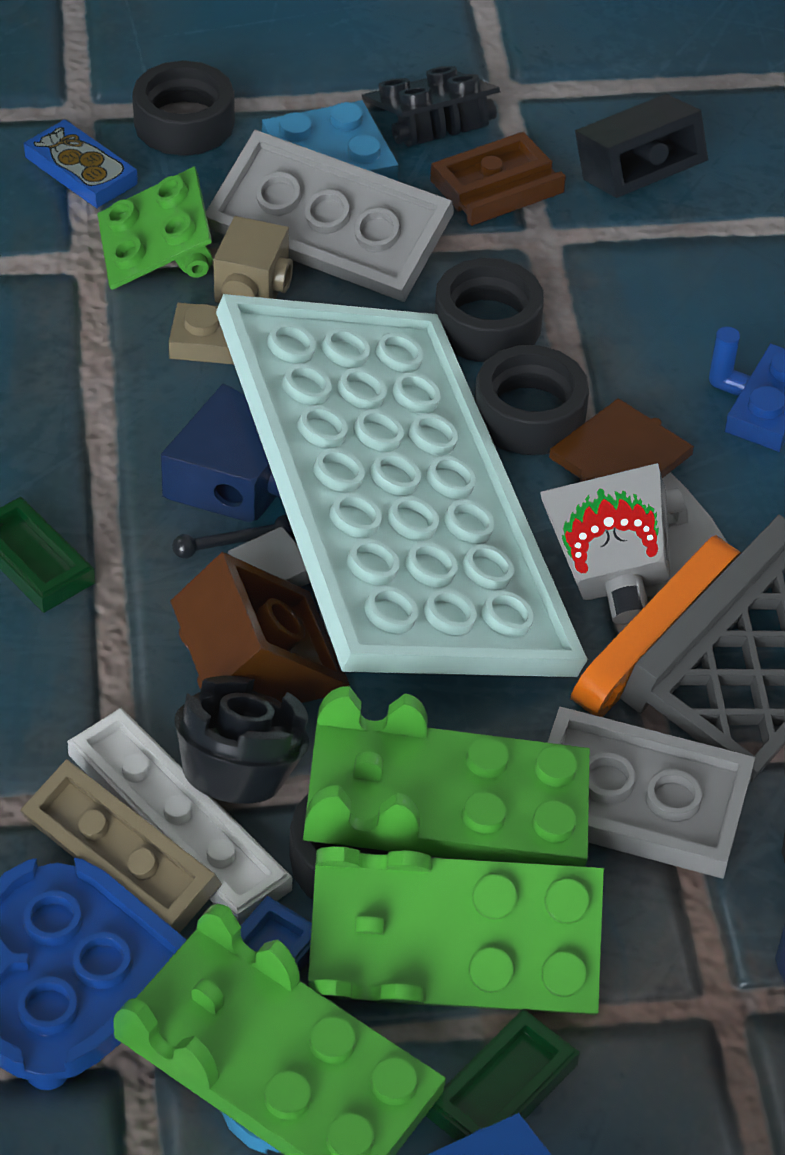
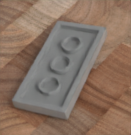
(335, 213)

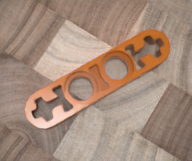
(609, 672)

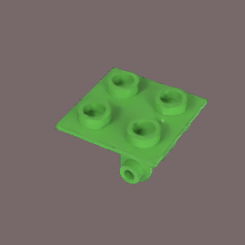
(155, 229)

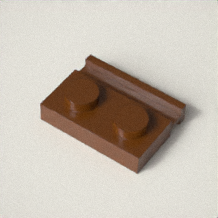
(497, 178)

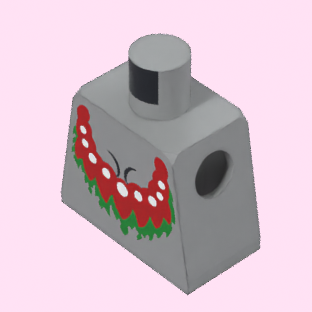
(614, 536)

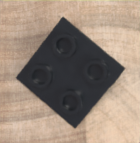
(435, 104)

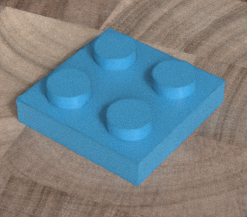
(339, 132)

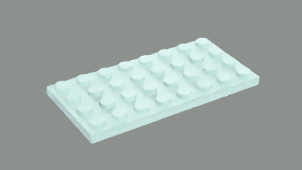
(396, 493)

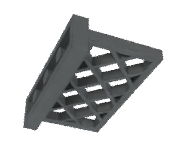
(708, 626)

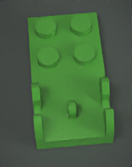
(442, 789)
(455, 932)
(274, 1049)

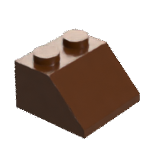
(257, 628)

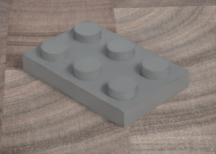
(658, 791)

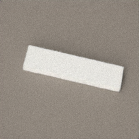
(153, 785)

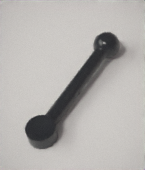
(185, 545)

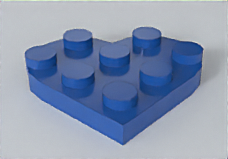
(68, 963)

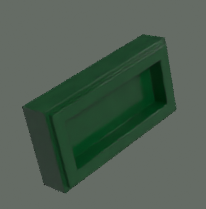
(39, 557)
(505, 1078)

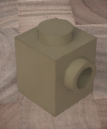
(253, 260)

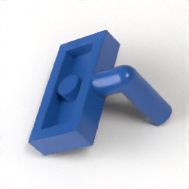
(760, 407)

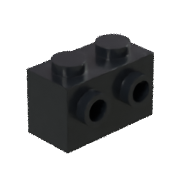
(641, 145)

